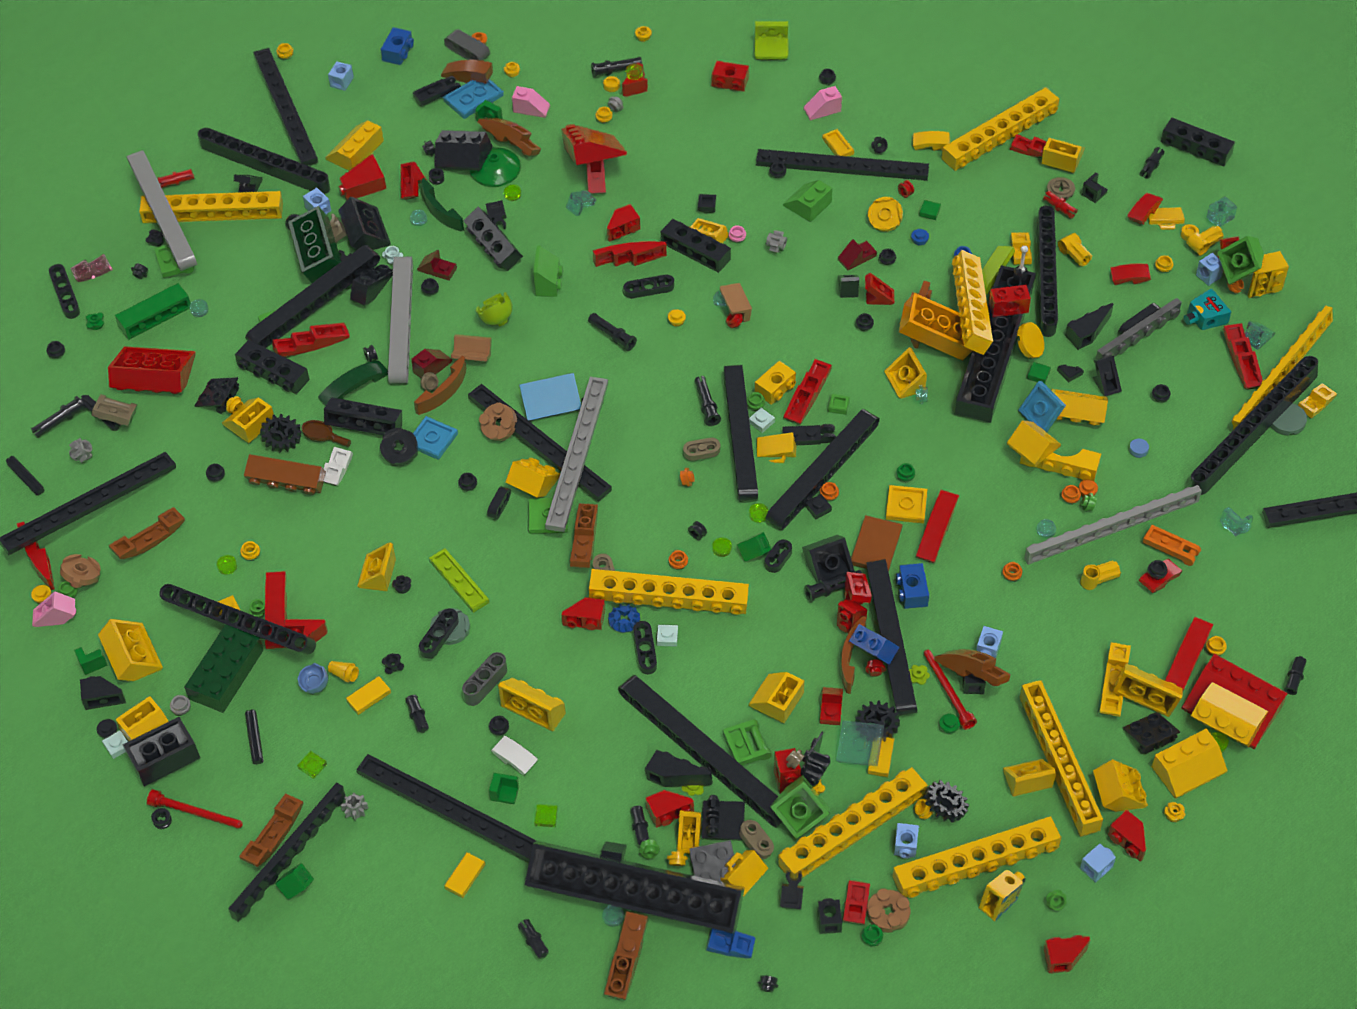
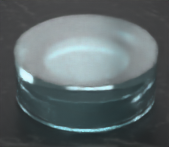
(199, 308)

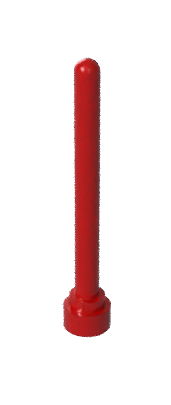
(966, 719)
(156, 798)

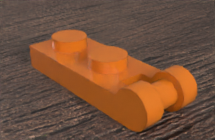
(1172, 544)

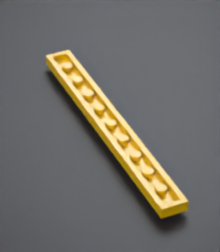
(1287, 362)

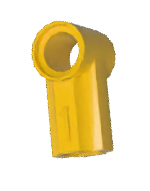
(1201, 242)
(1072, 245)
(1094, 575)

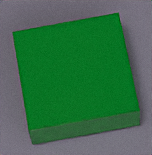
(930, 210)
(1039, 372)

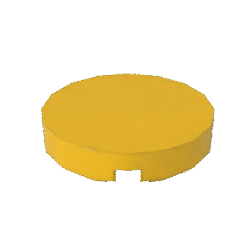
(885, 214)
(1031, 340)

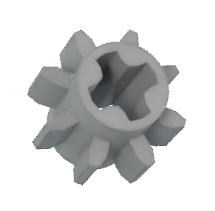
(776, 241)
(80, 450)
(358, 802)

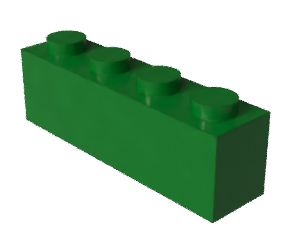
(153, 311)

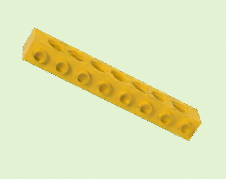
(1000, 129)
(220, 206)
(972, 302)
(676, 585)
(1061, 757)
(1042, 829)
(850, 834)

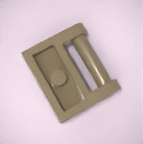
(114, 410)

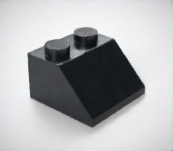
(828, 558)

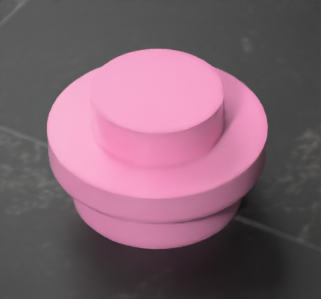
(737, 233)

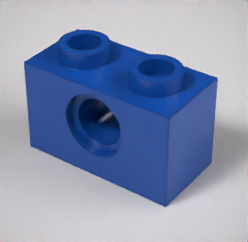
(397, 46)
(914, 576)
(874, 644)

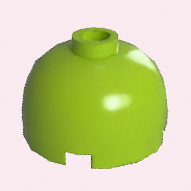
(495, 310)

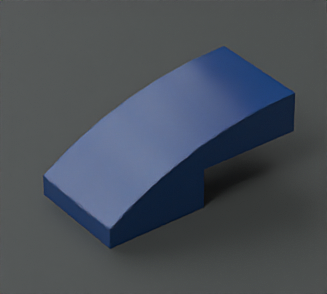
(730, 944)

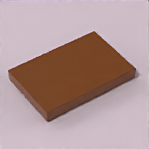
(876, 541)

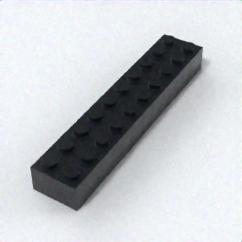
(988, 371)
(634, 886)

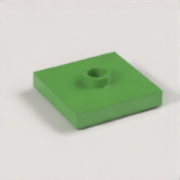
(538, 515)

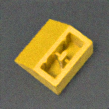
(1062, 155)
(1270, 276)
(249, 418)
(532, 477)
(778, 695)
(141, 719)
(1120, 786)

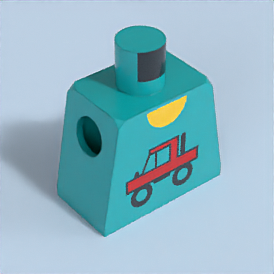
(1207, 311)

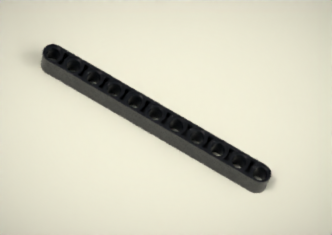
(1255, 424)
(701, 748)

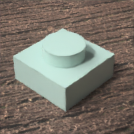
(761, 420)
(667, 635)
(114, 744)

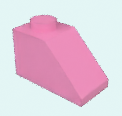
(529, 102)
(824, 103)
(54, 610)

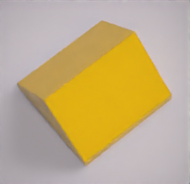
(906, 374)
(1032, 442)
(378, 568)
(1029, 777)

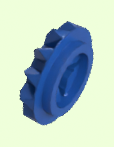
(623, 625)

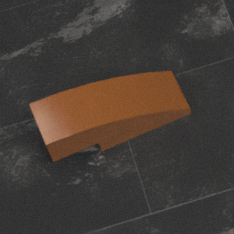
(468, 70)

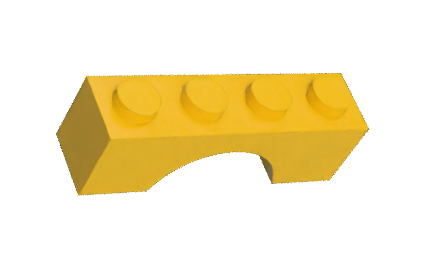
(1081, 466)

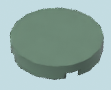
(1291, 421)
(459, 633)

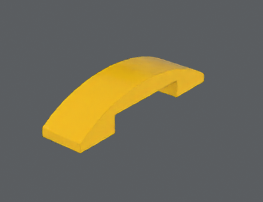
(1111, 702)

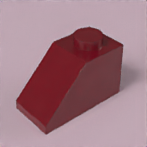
(429, 361)

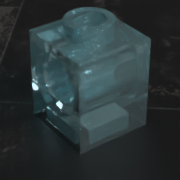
(1221, 211)

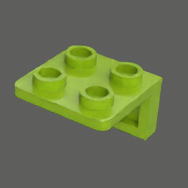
(771, 39)

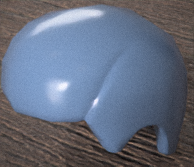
(313, 678)

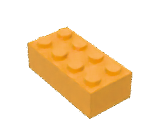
(933, 326)

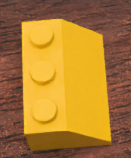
(357, 145)
(1082, 406)
(129, 649)
(1148, 690)
(531, 703)
(1229, 714)
(1190, 763)

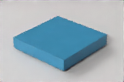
(1042, 406)
(434, 437)

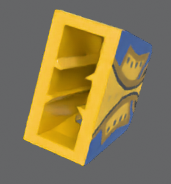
(1007, 888)

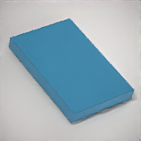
(469, 96)
(550, 397)

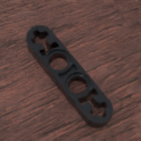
(63, 291)

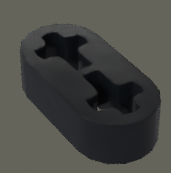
(499, 502)
(781, 557)

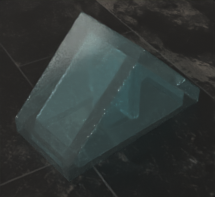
(1258, 334)

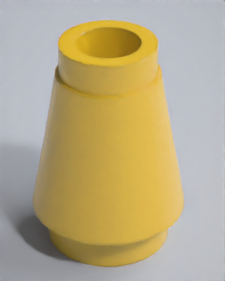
(343, 670)

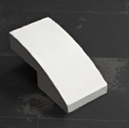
(337, 465)
(514, 754)

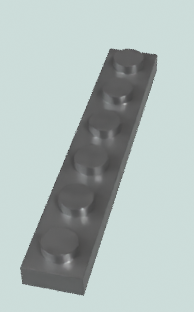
(1140, 330)

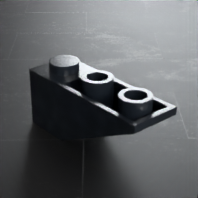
(370, 284)
(1087, 328)
(674, 772)

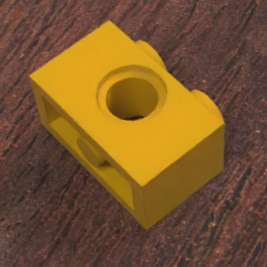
(776, 382)

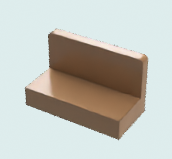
(736, 300)
(472, 347)

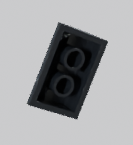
(462, 150)
(363, 224)
(161, 751)

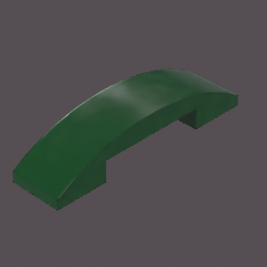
(448, 218)
(352, 380)

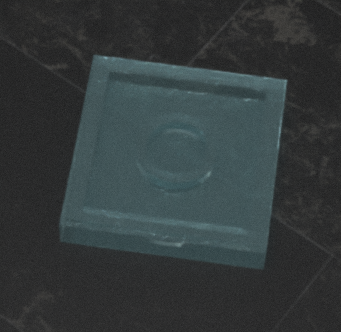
(860, 743)

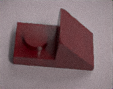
(856, 254)
(437, 267)

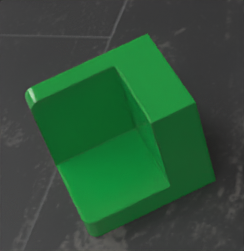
(754, 546)
(91, 661)
(504, 788)
(294, 881)

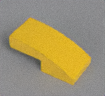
(926, 139)
(1017, 241)
(1317, 400)

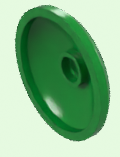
(499, 168)

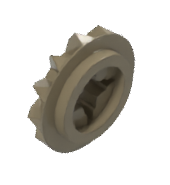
(1067, 186)

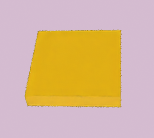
(906, 504)

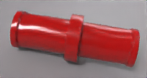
(175, 178)
(1060, 204)

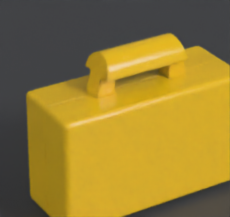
(1167, 216)
(777, 446)
(746, 872)

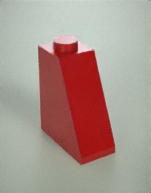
(362, 179)

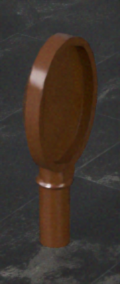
(318, 431)

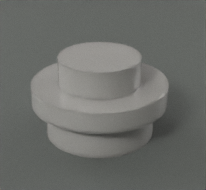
(615, 103)
(180, 705)

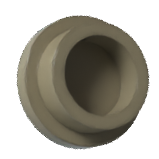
(429, 381)
(794, 758)

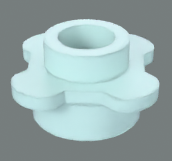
(390, 253)

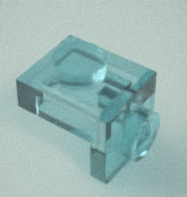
(579, 200)
(1234, 523)

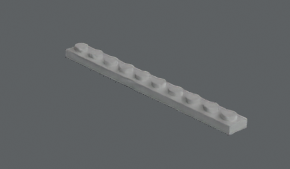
(576, 454)
(1112, 524)

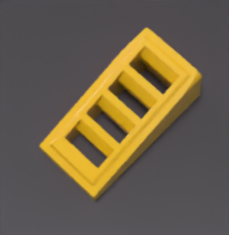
(714, 230)

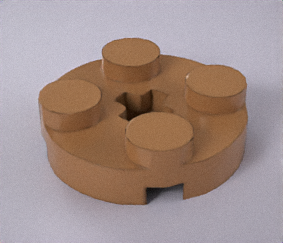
(489, 418)
(87, 572)
(884, 899)

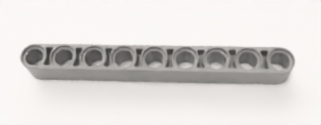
(161, 210)
(400, 320)

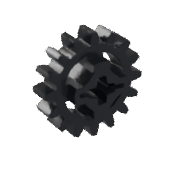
(279, 435)
(880, 715)
(946, 801)

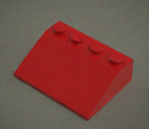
(590, 145)
(151, 369)
(1242, 684)

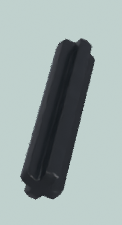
(90, 403)
(25, 475)
(254, 737)

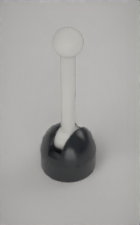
(1020, 272)

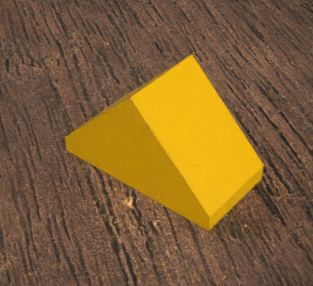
(689, 831)

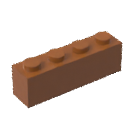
(285, 474)

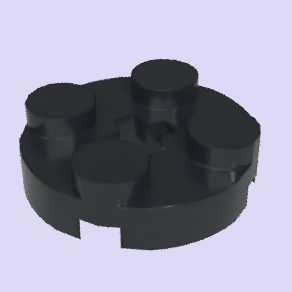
(408, 452)

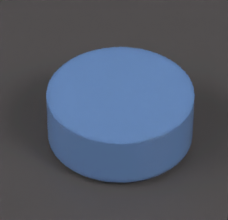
(1139, 448)

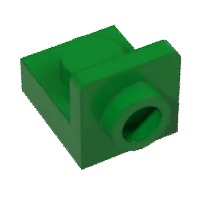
(488, 110)

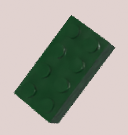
(314, 243)
(224, 668)

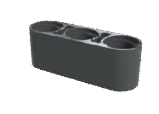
(466, 46)
(485, 670)

